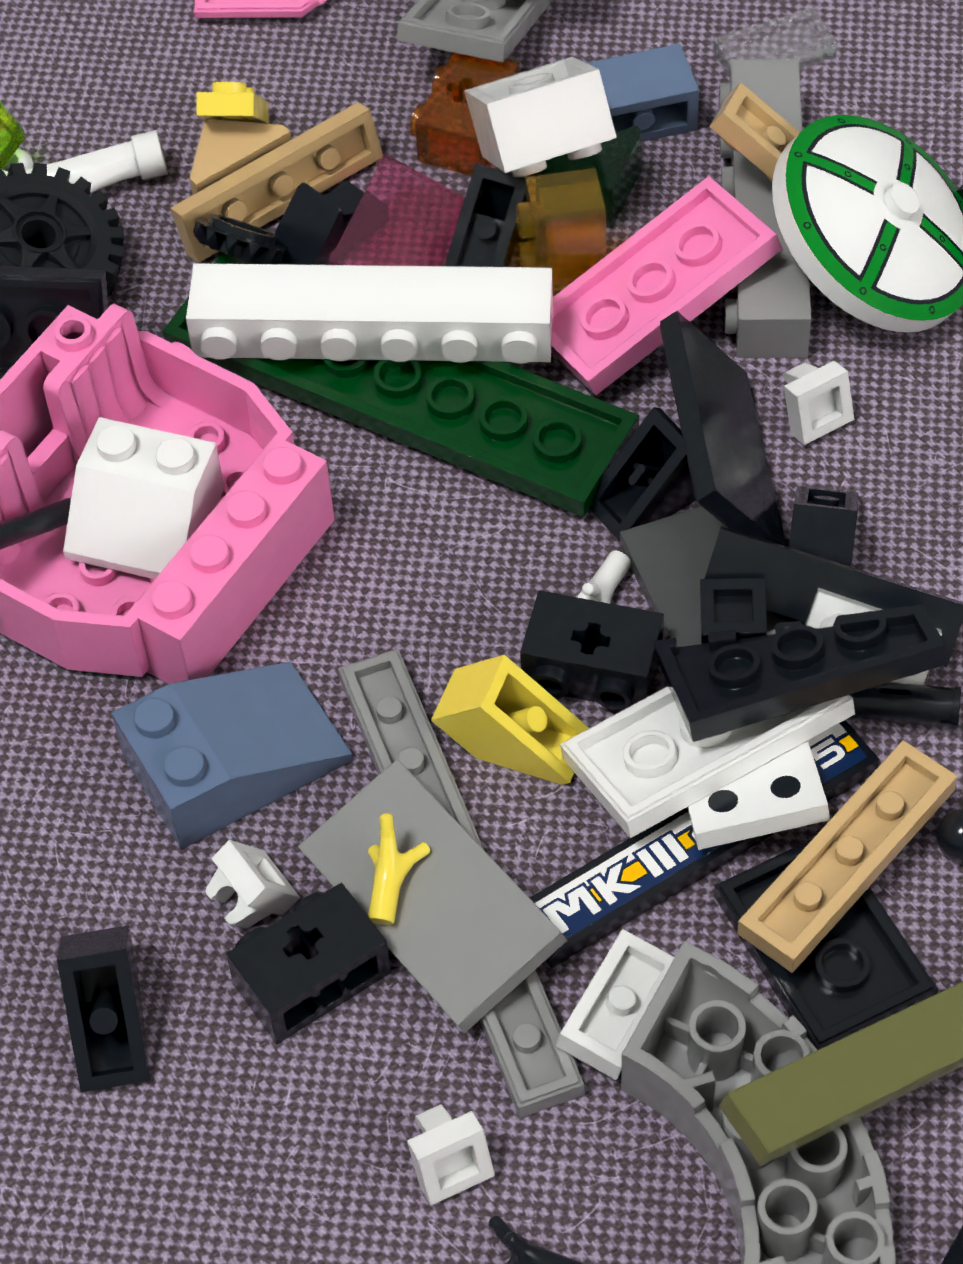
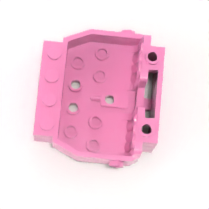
(229, 568)

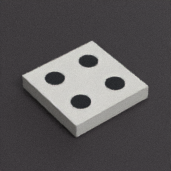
(763, 802)

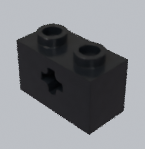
(592, 649)
(308, 962)

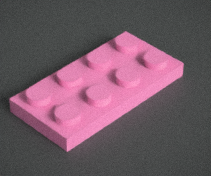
(670, 265)

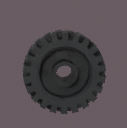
(59, 221)

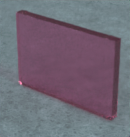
(400, 220)

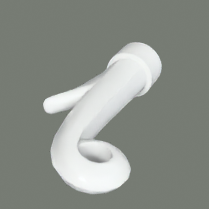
(109, 165)

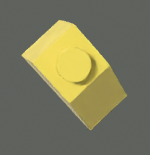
(507, 719)

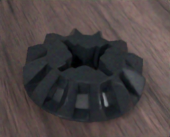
(238, 239)

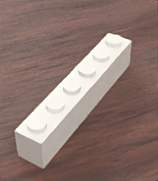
(371, 312)

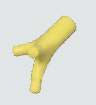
(390, 871)

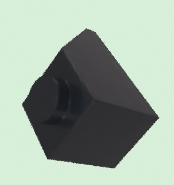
(824, 523)
(104, 1008)

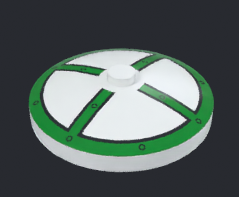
(872, 222)

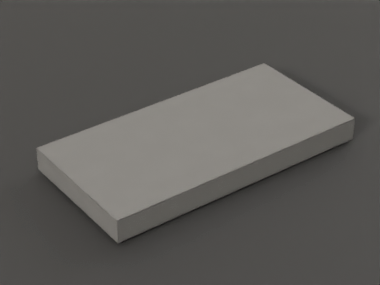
(457, 913)

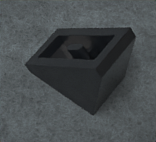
(646, 478)

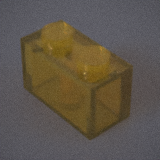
(562, 224)

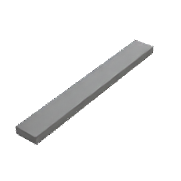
(522, 1024)

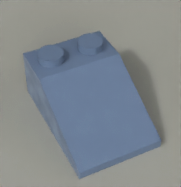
(226, 746)

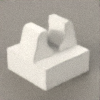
(817, 400)
(255, 879)
(449, 1154)

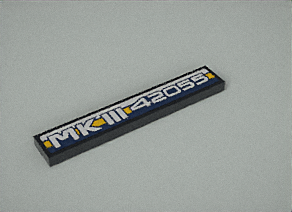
(667, 857)

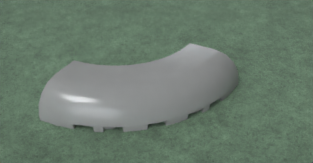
(712, 1035)

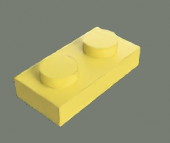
(233, 103)

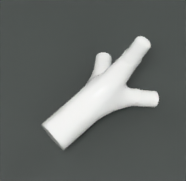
(606, 578)

